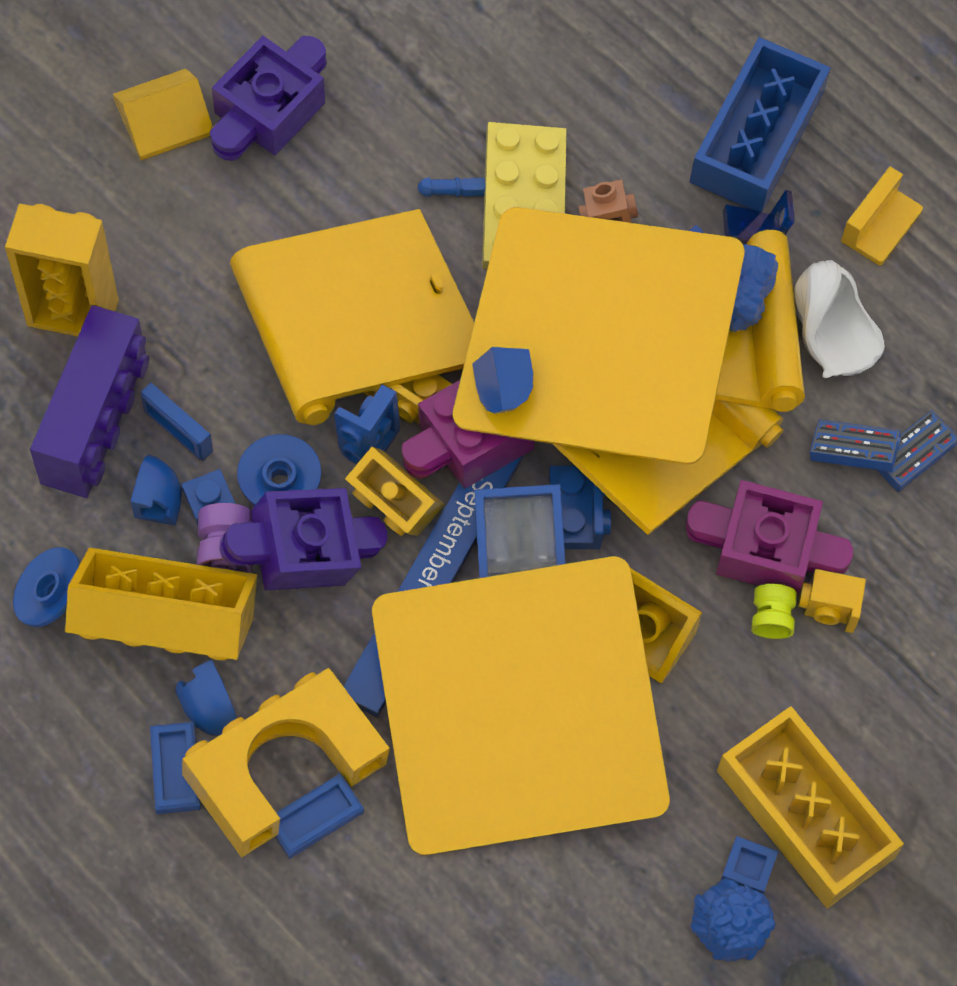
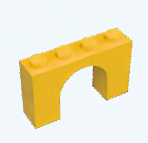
(313, 710)

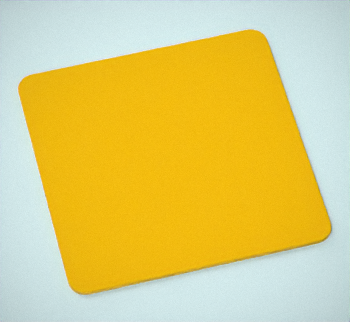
(617, 330)
(520, 705)

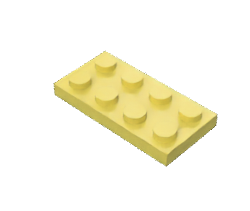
(521, 170)

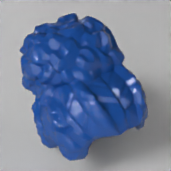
(755, 283)
(732, 920)

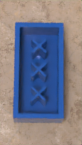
(759, 125)

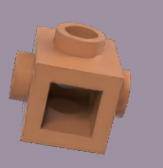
(609, 202)

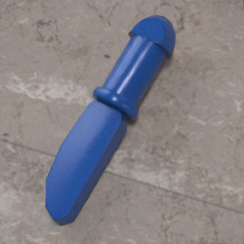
(454, 187)

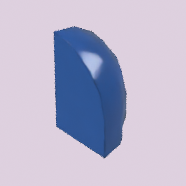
(503, 378)
(156, 492)
(206, 700)

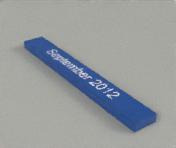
(435, 565)

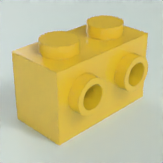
(394, 492)

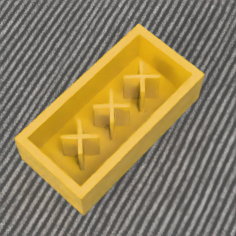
(59, 267)
(161, 604)
(809, 807)

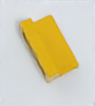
(881, 219)

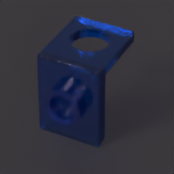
(744, 223)

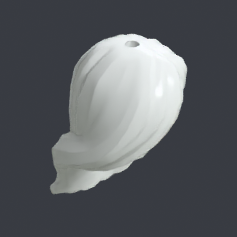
(835, 322)

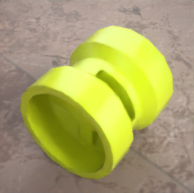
(774, 611)

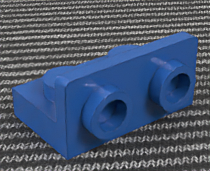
(373, 427)
(581, 508)

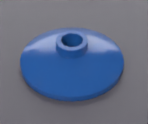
(277, 456)
(43, 587)

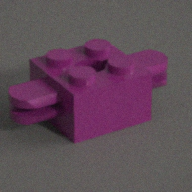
(465, 452)
(769, 521)

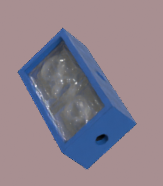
(519, 529)

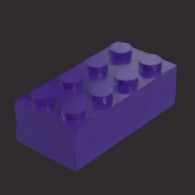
(90, 402)

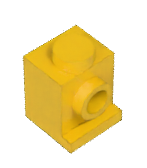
(833, 598)

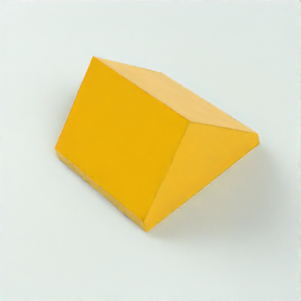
(164, 113)
(665, 625)

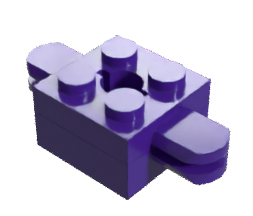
(250, 92)
(298, 522)

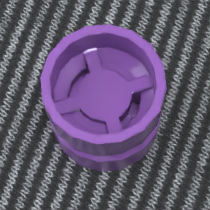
(212, 524)

